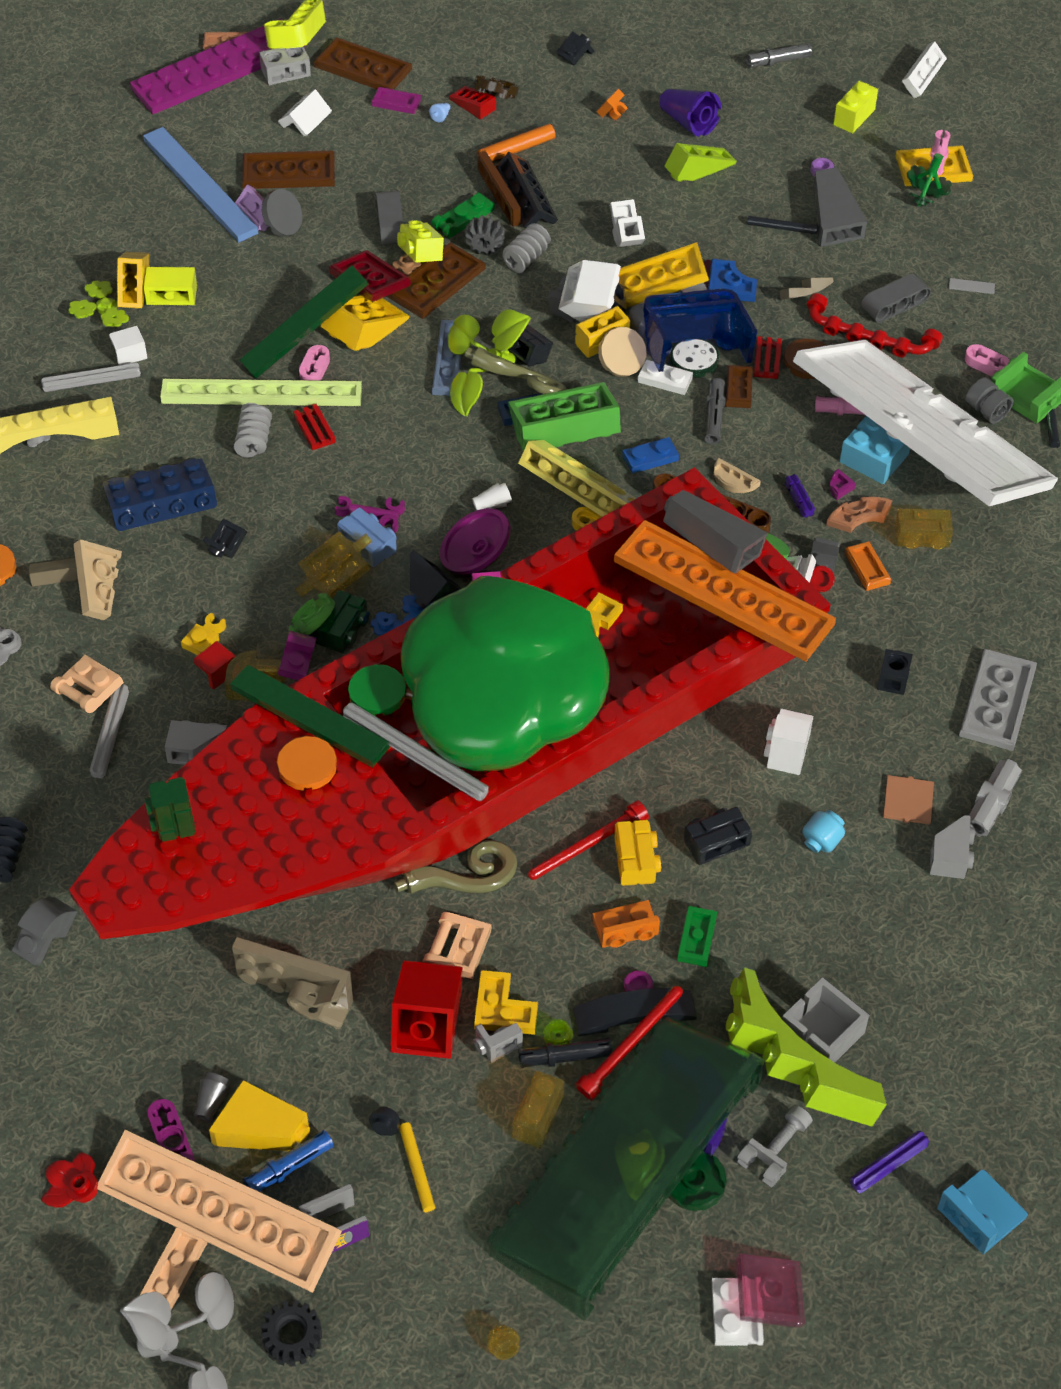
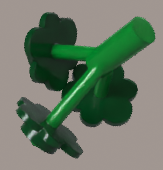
(919, 179)

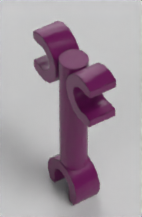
(386, 516)

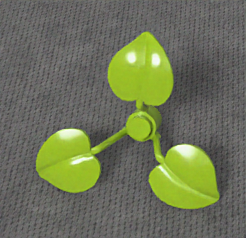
(506, 329)

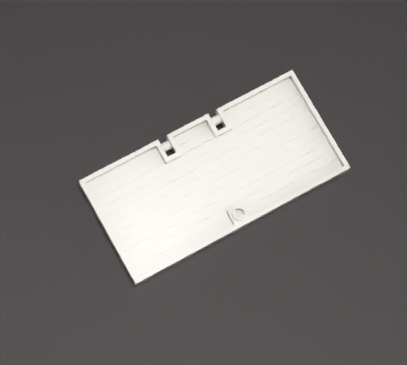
(926, 421)

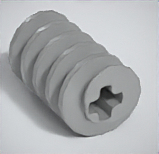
(526, 247)
(252, 430)

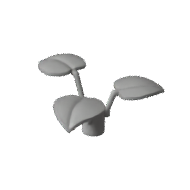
(150, 1319)

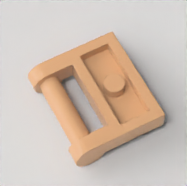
(90, 676)
(466, 947)

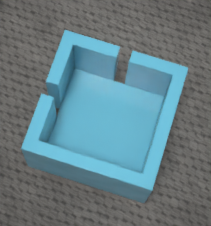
(873, 451)

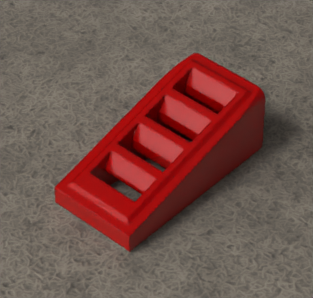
(477, 104)

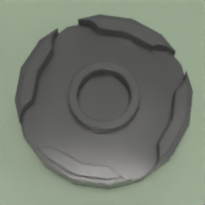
(282, 212)

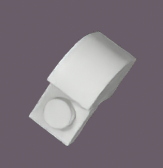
(627, 225)

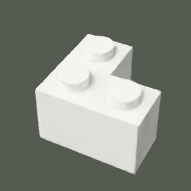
(788, 741)

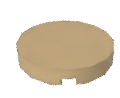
(622, 351)

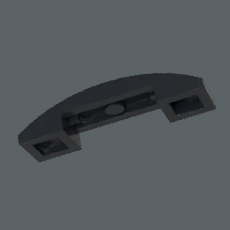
(628, 1008)

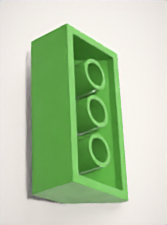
(566, 416)

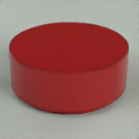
(822, 579)

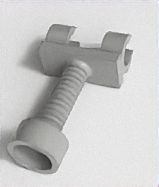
(797, 1119)

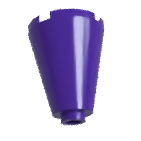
(692, 108)

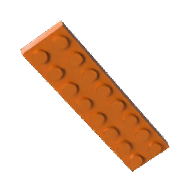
(732, 596)

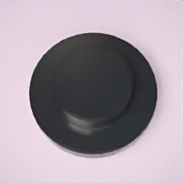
(384, 1121)

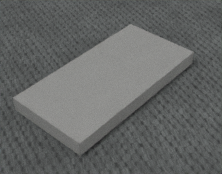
(998, 699)

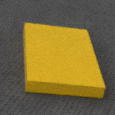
(955, 166)

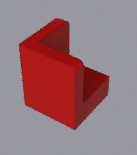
(214, 663)

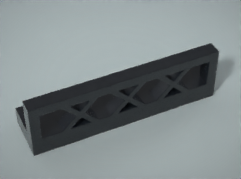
(526, 190)

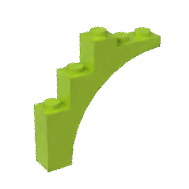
(791, 1059)

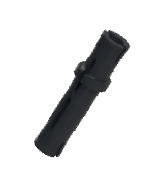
(568, 1052)

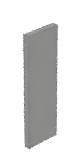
(974, 286)

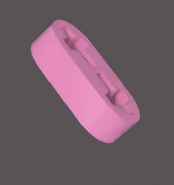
(986, 360)
(310, 363)

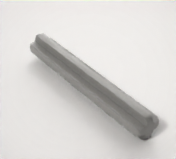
(90, 377)
(109, 732)

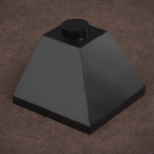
(428, 581)

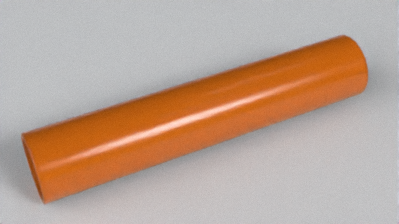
(520, 142)

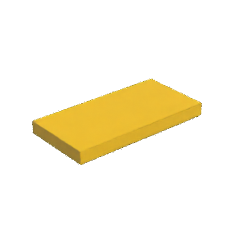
(663, 274)

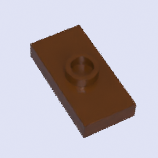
(739, 386)

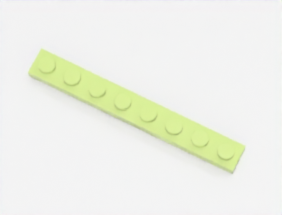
(261, 392)

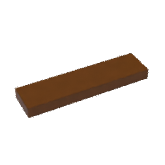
(498, 188)

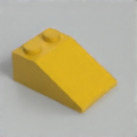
(364, 322)

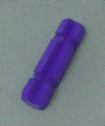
(799, 495)

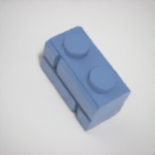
(382, 538)

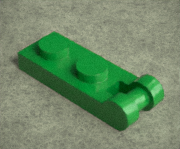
(459, 217)

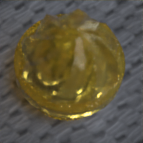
(503, 1342)

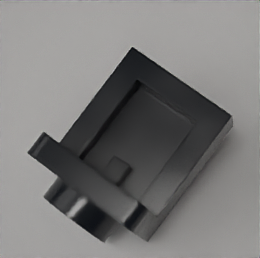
(575, 47)
(225, 539)

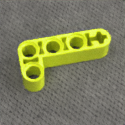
(298, 29)

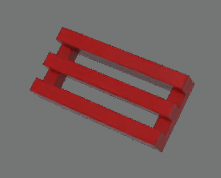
(768, 344)
(322, 421)

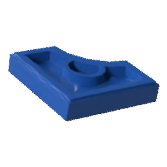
(726, 276)

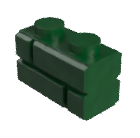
(343, 622)
(170, 809)

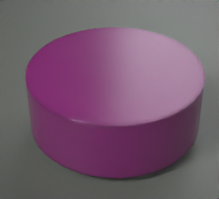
(637, 980)

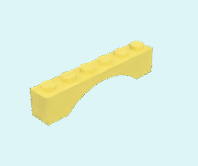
(87, 419)

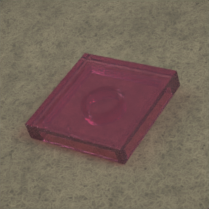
(770, 1290)

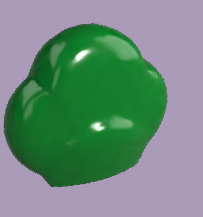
(502, 672)

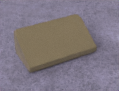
(53, 572)

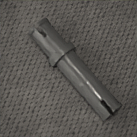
(769, 57)
(713, 426)

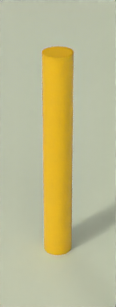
(417, 1167)

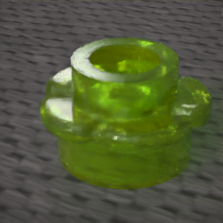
(558, 1026)

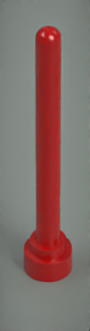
(635, 812)
(591, 1084)

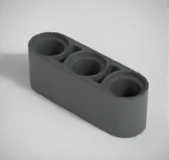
(389, 216)
(895, 297)

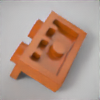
(626, 924)

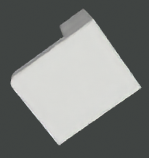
(128, 345)

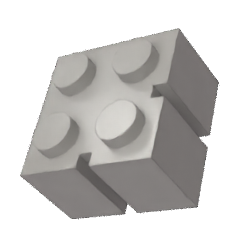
(829, 1020)

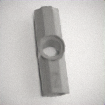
(994, 796)

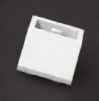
(589, 289)

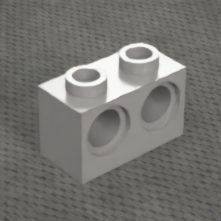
(284, 64)

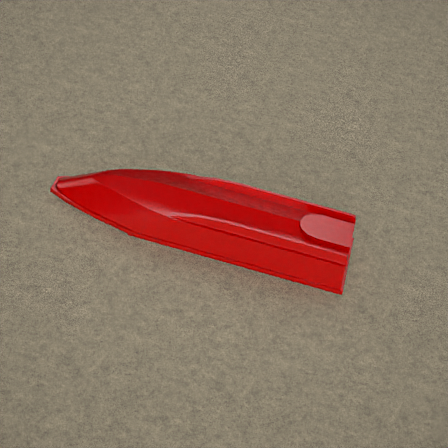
(280, 844)

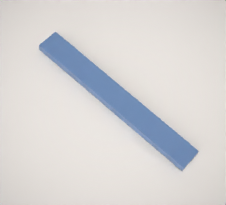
(201, 184)

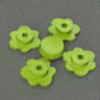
(106, 306)

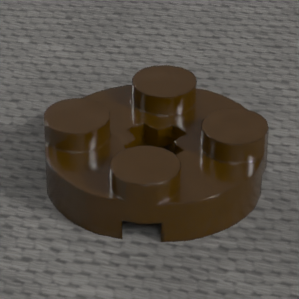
(502, 88)

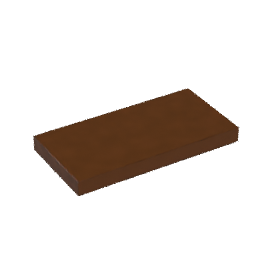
(362, 65)
(289, 169)
(438, 281)

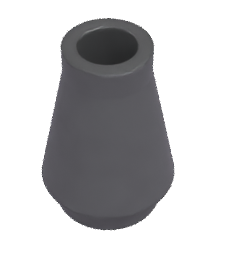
(211, 1095)

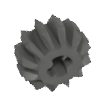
(484, 234)

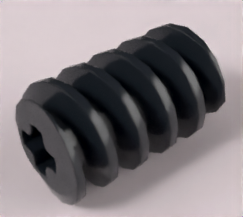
(10, 845)

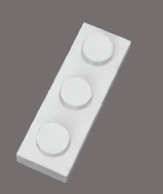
(924, 69)

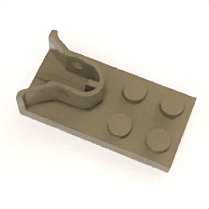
(304, 979)

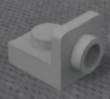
(500, 1043)

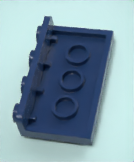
(160, 494)

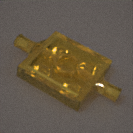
(334, 565)

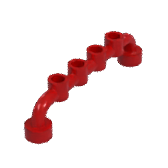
(817, 304)

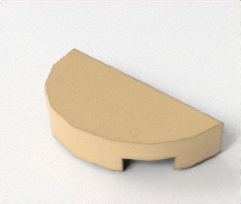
(734, 479)

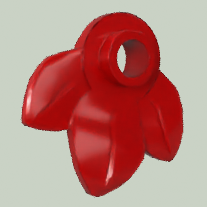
(71, 1181)

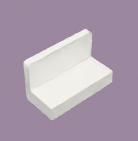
(306, 113)

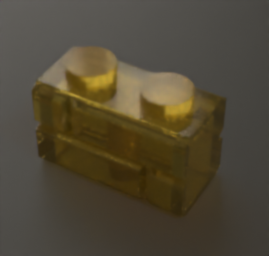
(923, 528)
(538, 1109)

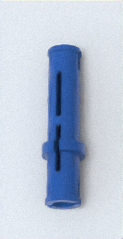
(279, 1168)

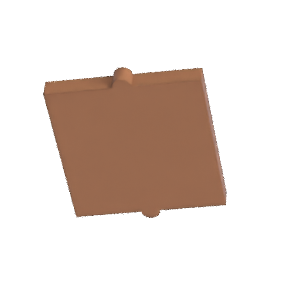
(908, 799)

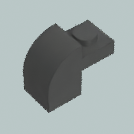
(40, 924)

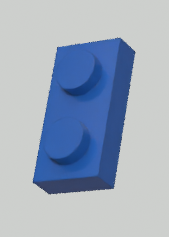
(650, 455)

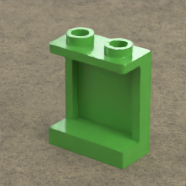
(1031, 390)

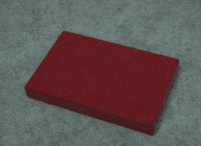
(380, 276)

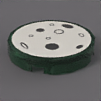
(695, 356)

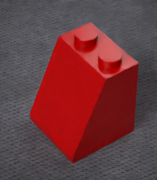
(426, 1009)

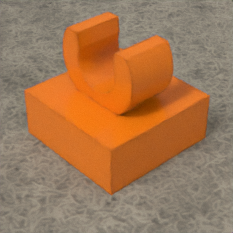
(613, 105)

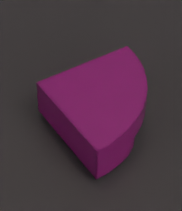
(841, 484)

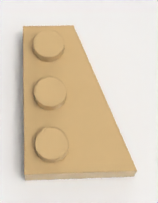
(95, 577)

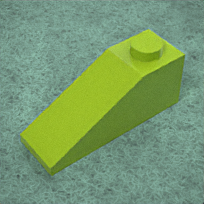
(697, 161)

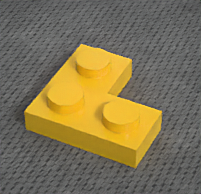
(497, 1010)

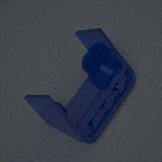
(697, 315)

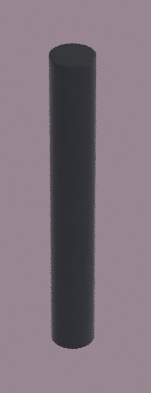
(782, 225)
(1052, 429)

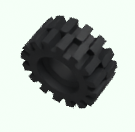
(287, 1314)

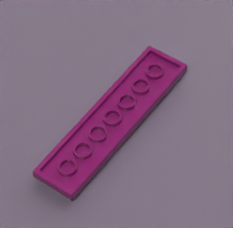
(201, 71)

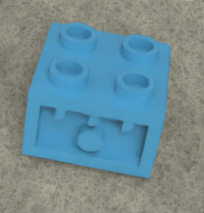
(981, 1210)

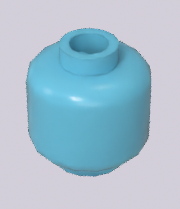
(823, 831)

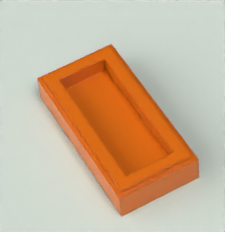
(867, 566)

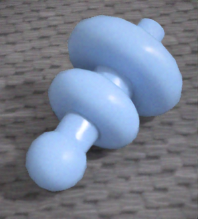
(439, 111)

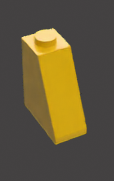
(131, 279)
(259, 1122)

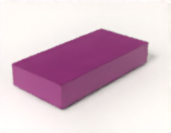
(396, 100)

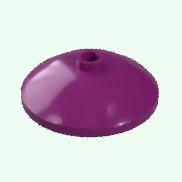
(475, 541)

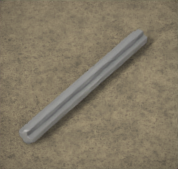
(417, 752)

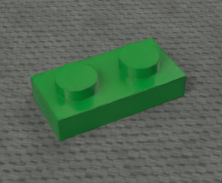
(697, 936)

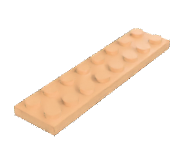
(219, 1210)

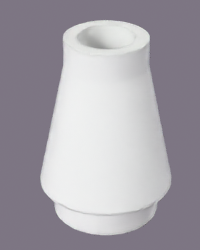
(494, 497)

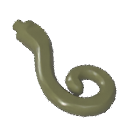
(499, 365)
(431, 877)

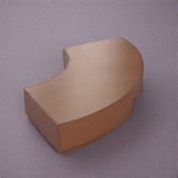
(852, 514)

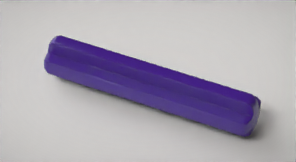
(889, 1161)

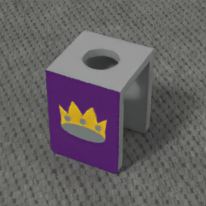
(333, 1203)

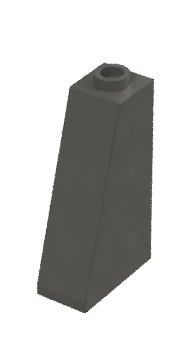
(836, 209)
(714, 531)

